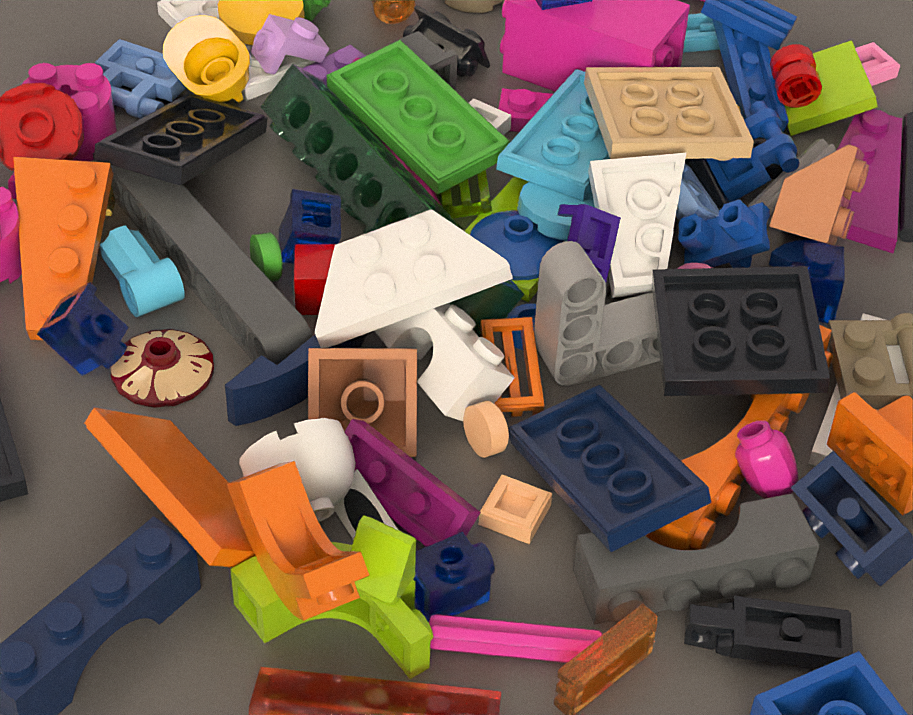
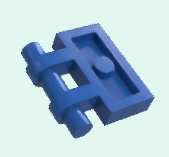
(744, 175)

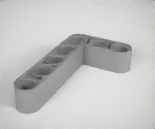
(579, 333)

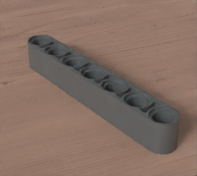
(212, 265)

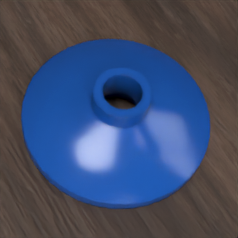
(516, 241)

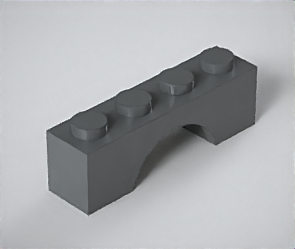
(765, 551)

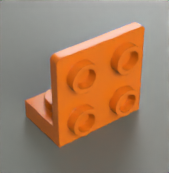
(877, 446)

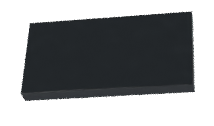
(181, 139)

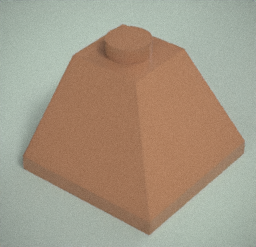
(367, 386)

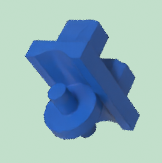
(726, 238)

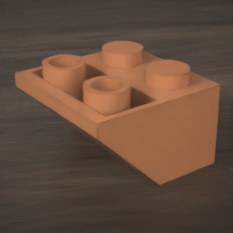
(817, 197)

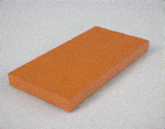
(176, 481)

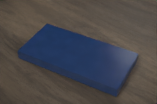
(608, 467)

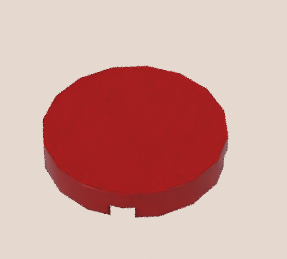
(39, 124)

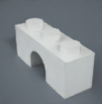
(462, 366)

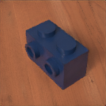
(857, 518)

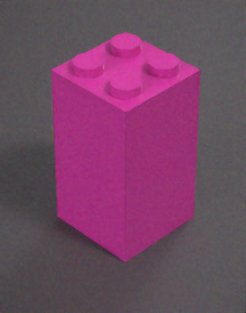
(554, 42)

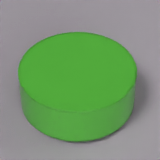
(267, 255)

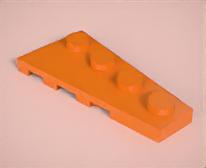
(59, 229)

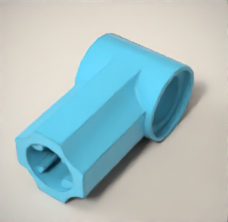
(142, 276)

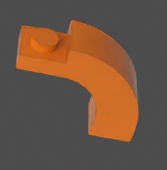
(291, 544)

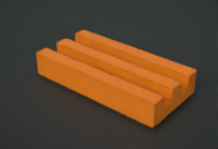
(516, 403)

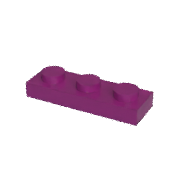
(407, 489)

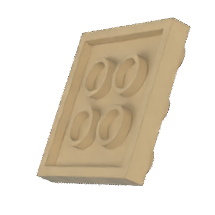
(667, 112)

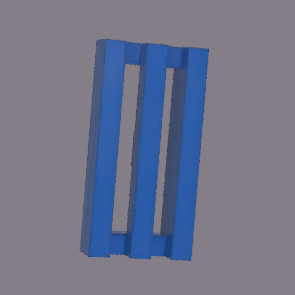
(752, 18)

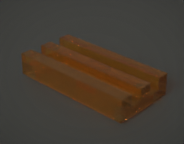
(605, 660)

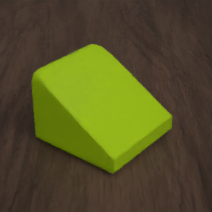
(388, 558)

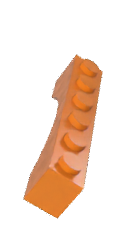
(721, 470)

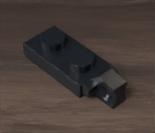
(771, 631)

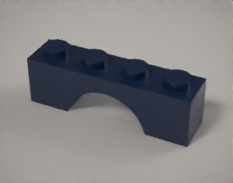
(137, 580)

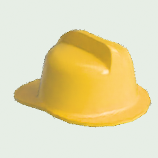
(208, 58)

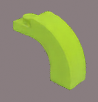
(397, 627)

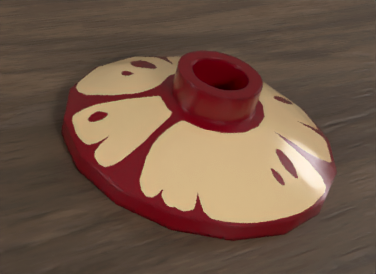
(163, 368)

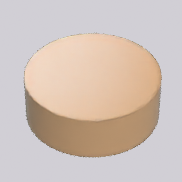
(485, 428)

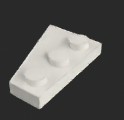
(646, 198)

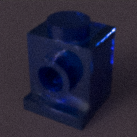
(309, 220)
(826, 276)
(84, 331)
(452, 576)

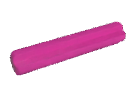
(509, 638)

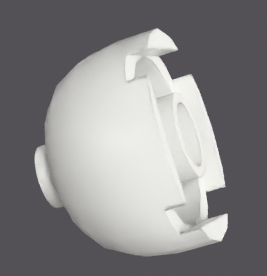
(321, 456)

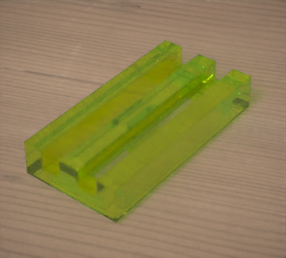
(467, 207)

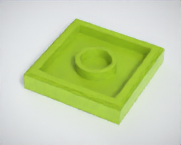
(843, 92)

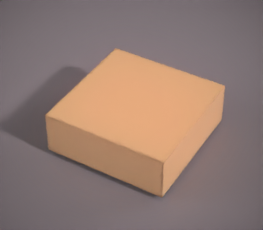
(515, 509)

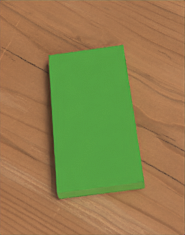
(418, 116)

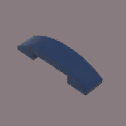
(273, 388)

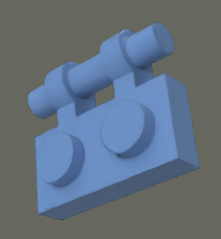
(144, 73)

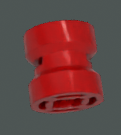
(795, 76)

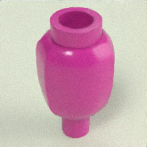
(766, 460)

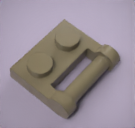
(863, 359)

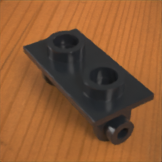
(448, 37)

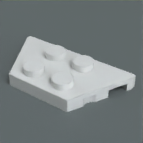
(402, 274)

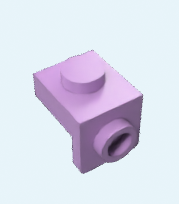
(289, 37)

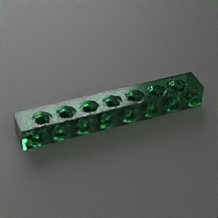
(363, 171)

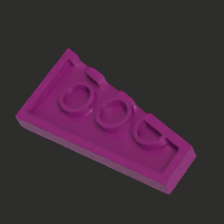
(878, 203)

